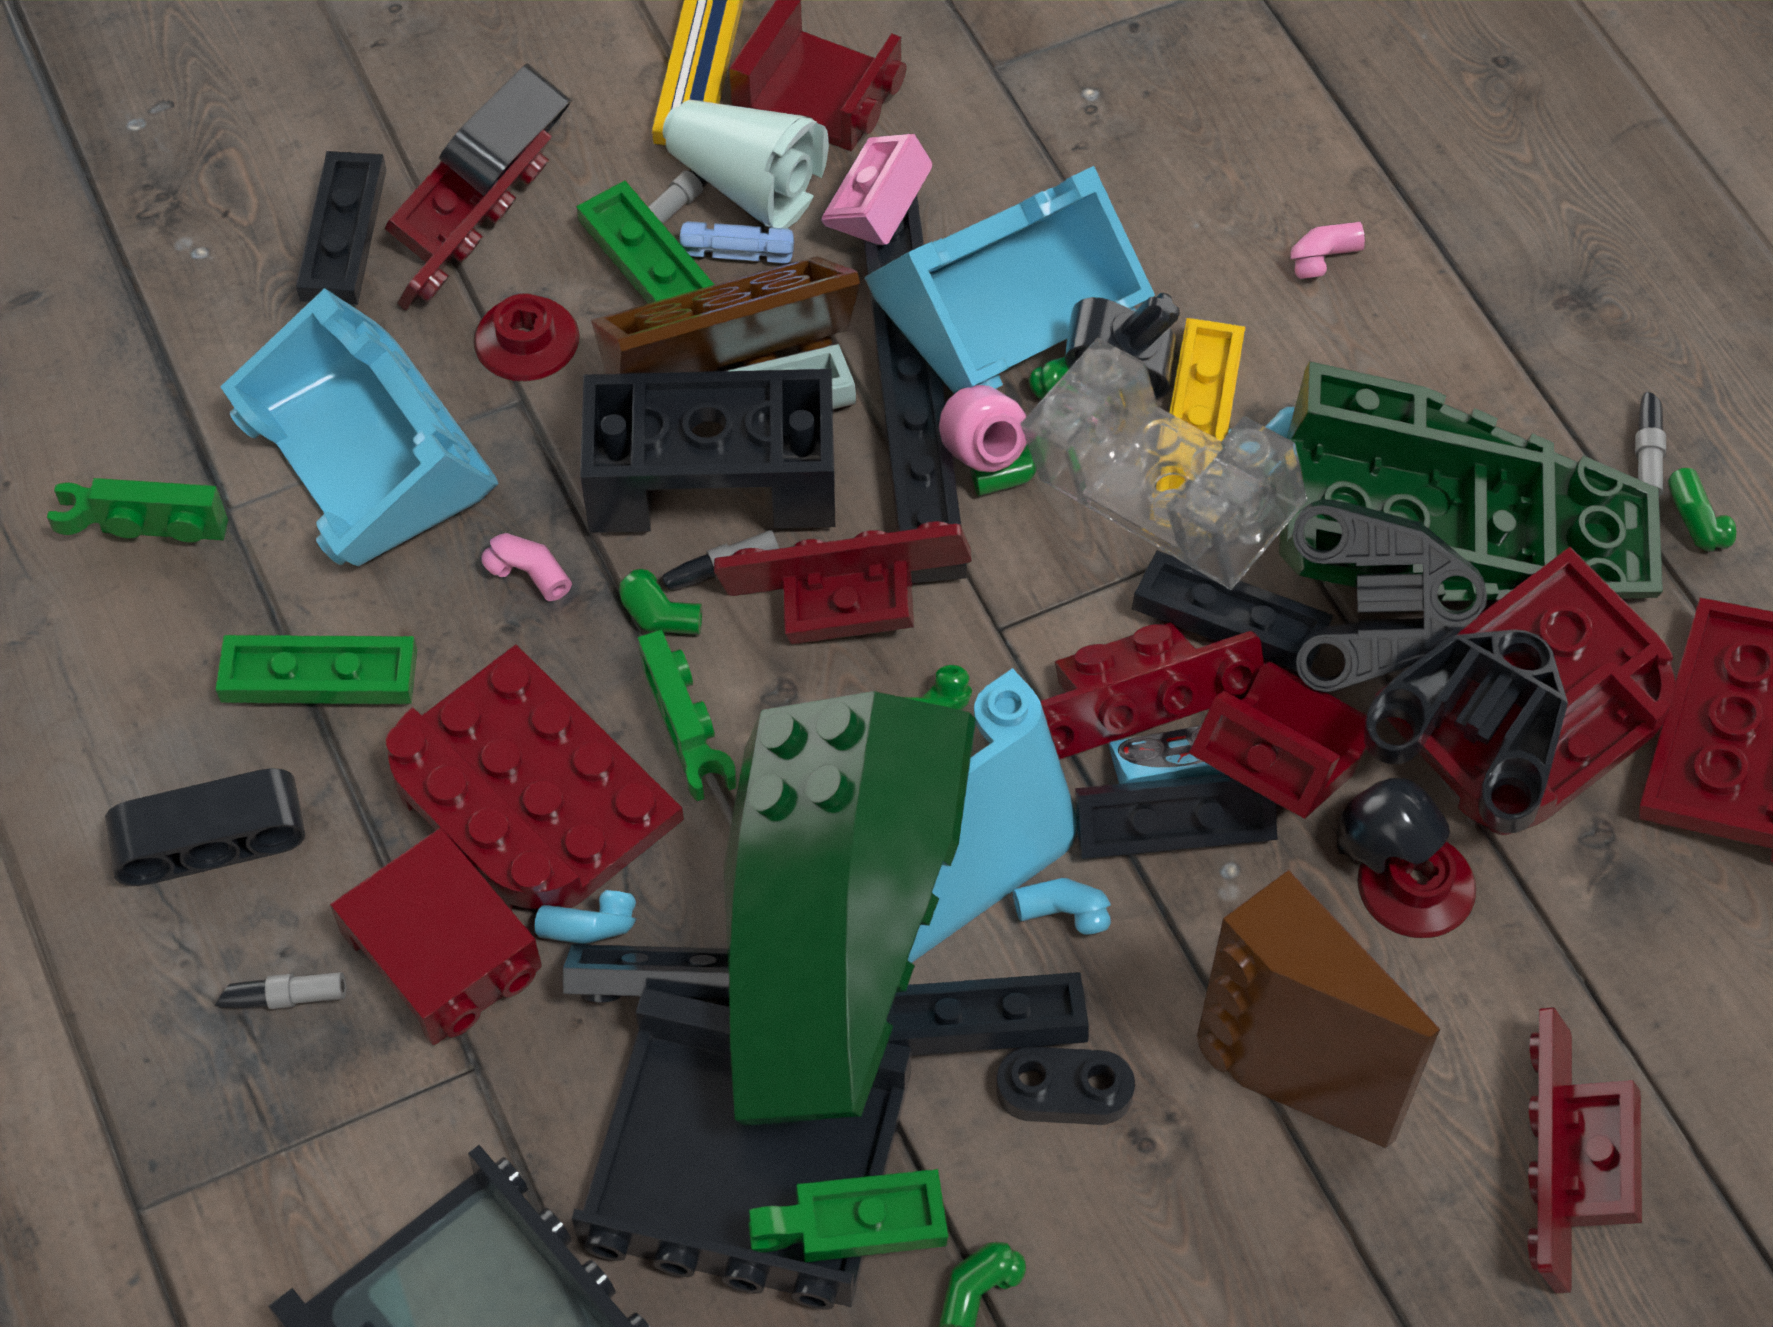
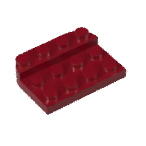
(1612, 676)
(1718, 735)
(528, 785)

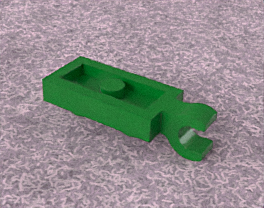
(141, 508)
(685, 721)
(856, 1217)

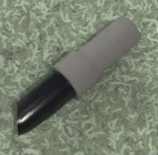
(680, 192)
(1650, 441)
(702, 567)
(283, 991)

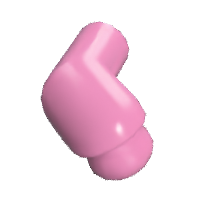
(1324, 241)
(534, 558)

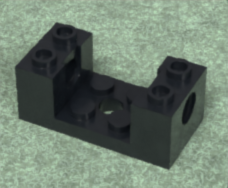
(643, 440)

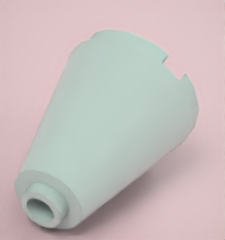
(750, 155)

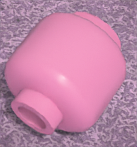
(983, 428)

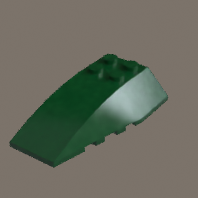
(1476, 486)
(825, 889)

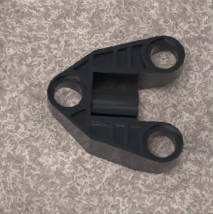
(1385, 645)
(1436, 682)

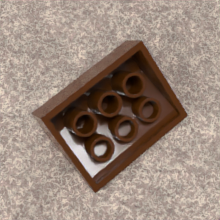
(732, 321)
(1312, 1016)

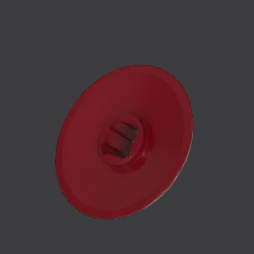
(524, 354)
(1415, 908)

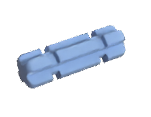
(737, 242)

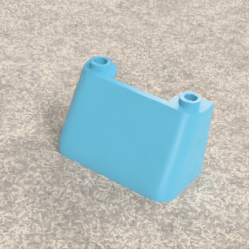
(1011, 281)
(357, 430)
(1013, 813)

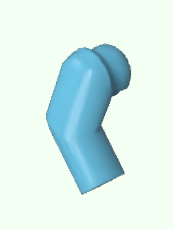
(1068, 897)
(587, 926)

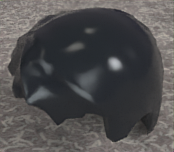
(1391, 821)

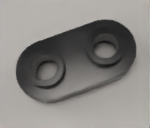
(1065, 1092)

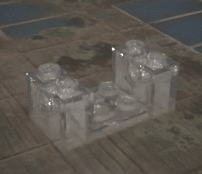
(1111, 444)

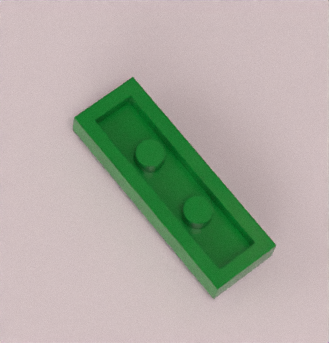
(640, 244)
(317, 669)

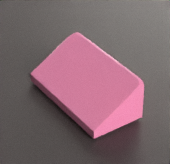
(879, 188)

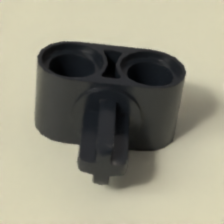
(1139, 333)

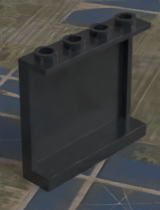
(686, 1173)

